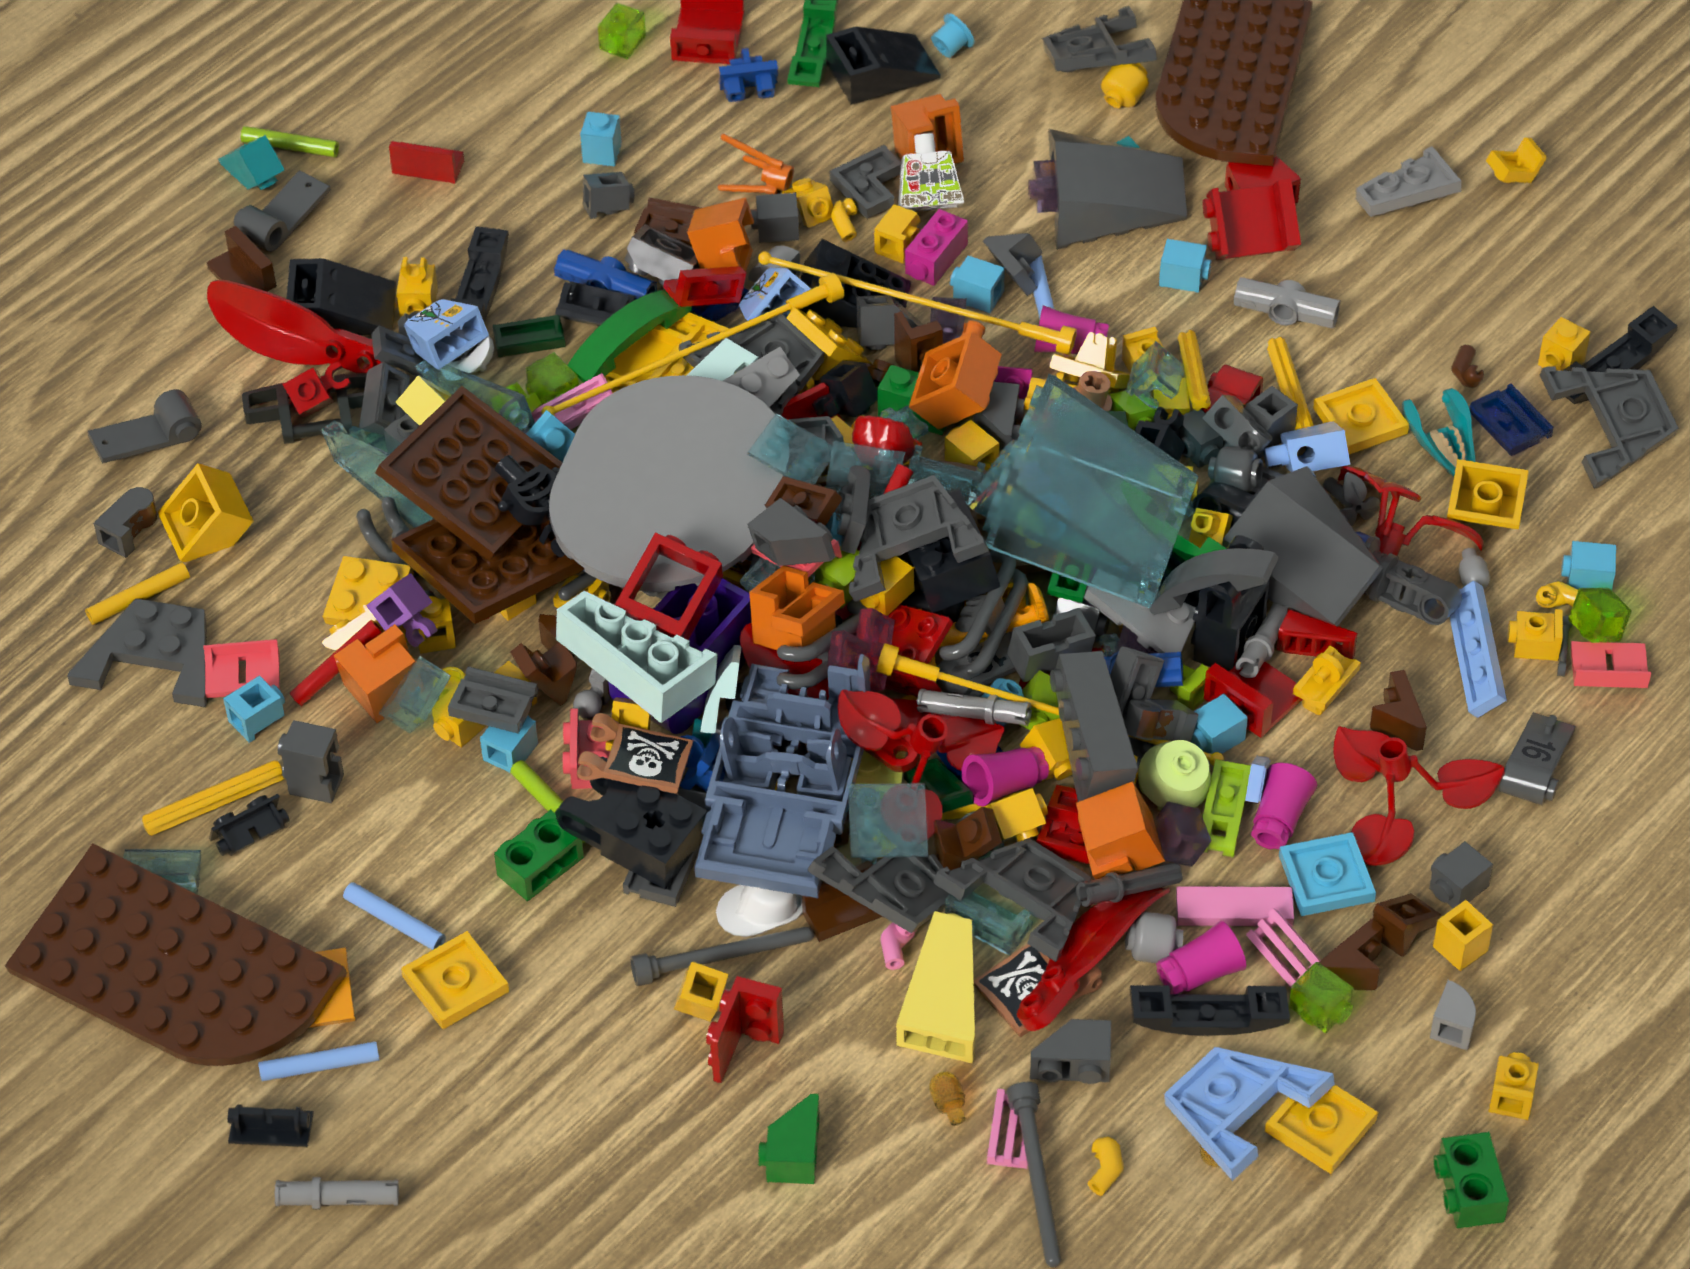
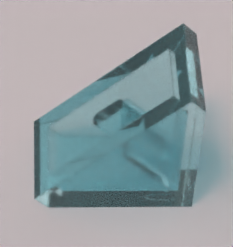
(415, 695)

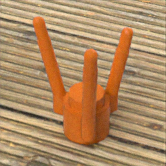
(775, 173)

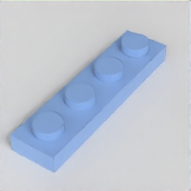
(1477, 652)

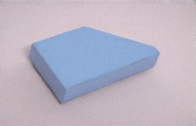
(1257, 779)

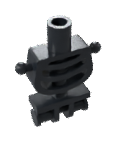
(526, 499)

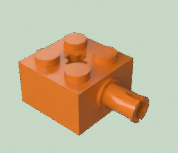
(956, 378)

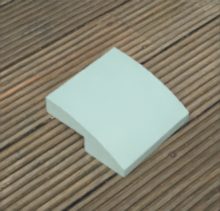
(724, 688)

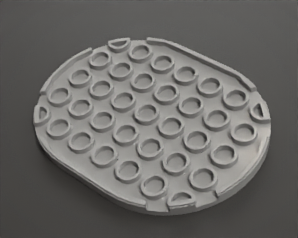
(666, 463)

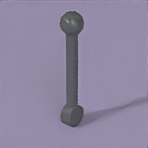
(1563, 651)

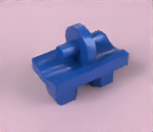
(747, 73)
(701, 763)

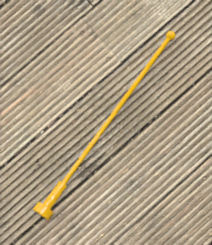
(829, 289)
(1062, 339)
(890, 660)

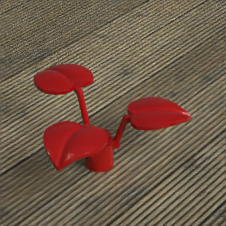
(1391, 533)
(873, 717)
(1364, 752)

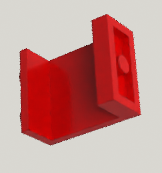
(707, 31)
(1252, 220)

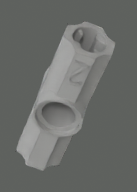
(1287, 302)

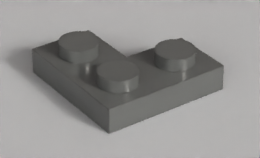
(864, 177)
(396, 348)

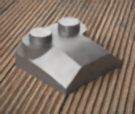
(659, 255)

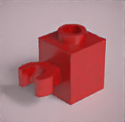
(311, 390)

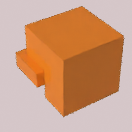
(924, 117)
(720, 235)
(791, 610)
(375, 671)
(1119, 832)

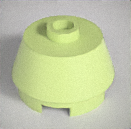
(1174, 773)

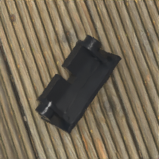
(234, 829)
(269, 1126)

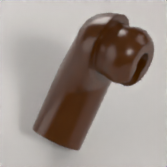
(1464, 370)

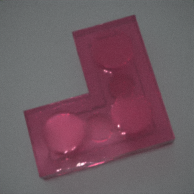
(872, 633)

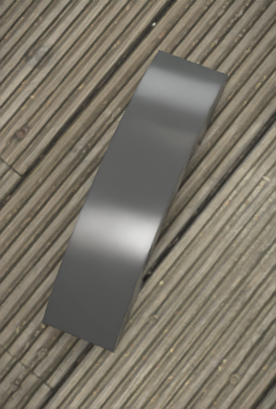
(1240, 566)

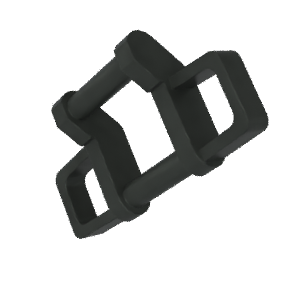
(282, 410)

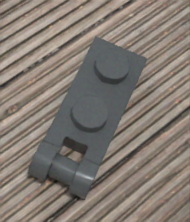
(854, 508)

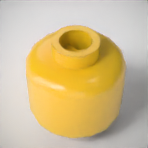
(1125, 84)

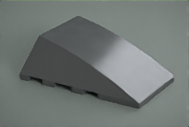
(1112, 188)
(1321, 557)

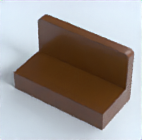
(243, 263)
(914, 342)
(835, 911)

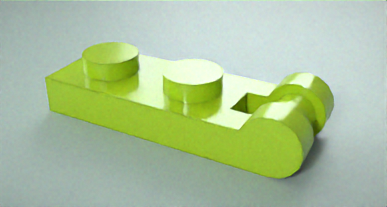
(1226, 804)

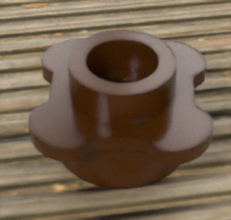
(878, 370)

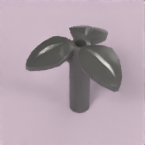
(1351, 496)

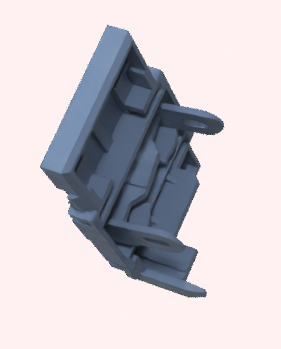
(768, 834)

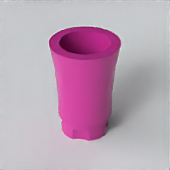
(1055, 320)
(1003, 773)
(1282, 804)
(1202, 960)

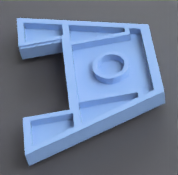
(1228, 1090)

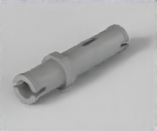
(1261, 645)
(987, 709)
(336, 1193)

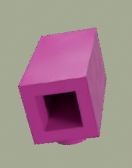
(936, 247)

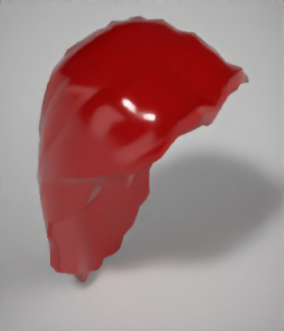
(884, 434)

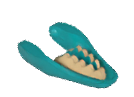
(1446, 443)

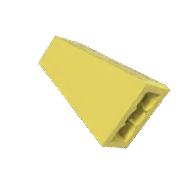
(940, 997)

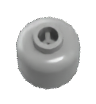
(1153, 937)

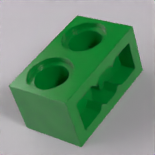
(541, 860)
(1478, 1179)

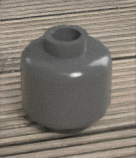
(1237, 468)

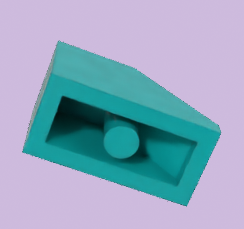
(253, 164)

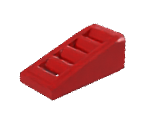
(1311, 636)

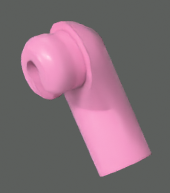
(892, 942)

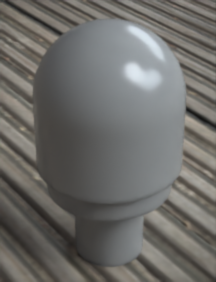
(1473, 568)

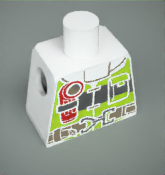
(929, 178)

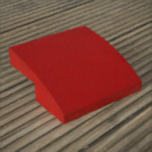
(1062, 828)

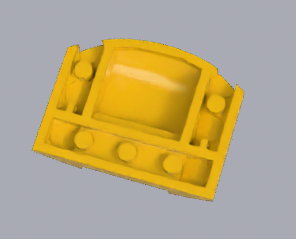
(660, 344)

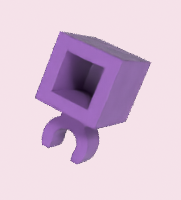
(401, 606)

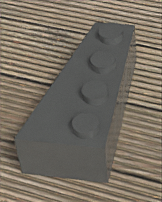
(1092, 724)

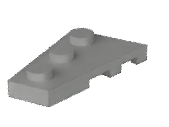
(1412, 184)
(1162, 631)

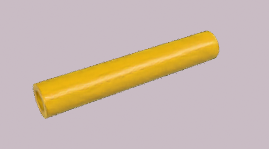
(142, 590)

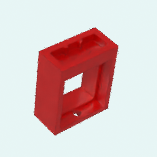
(676, 550)

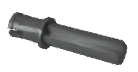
(1115, 886)

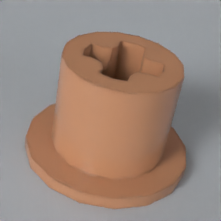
(1095, 387)

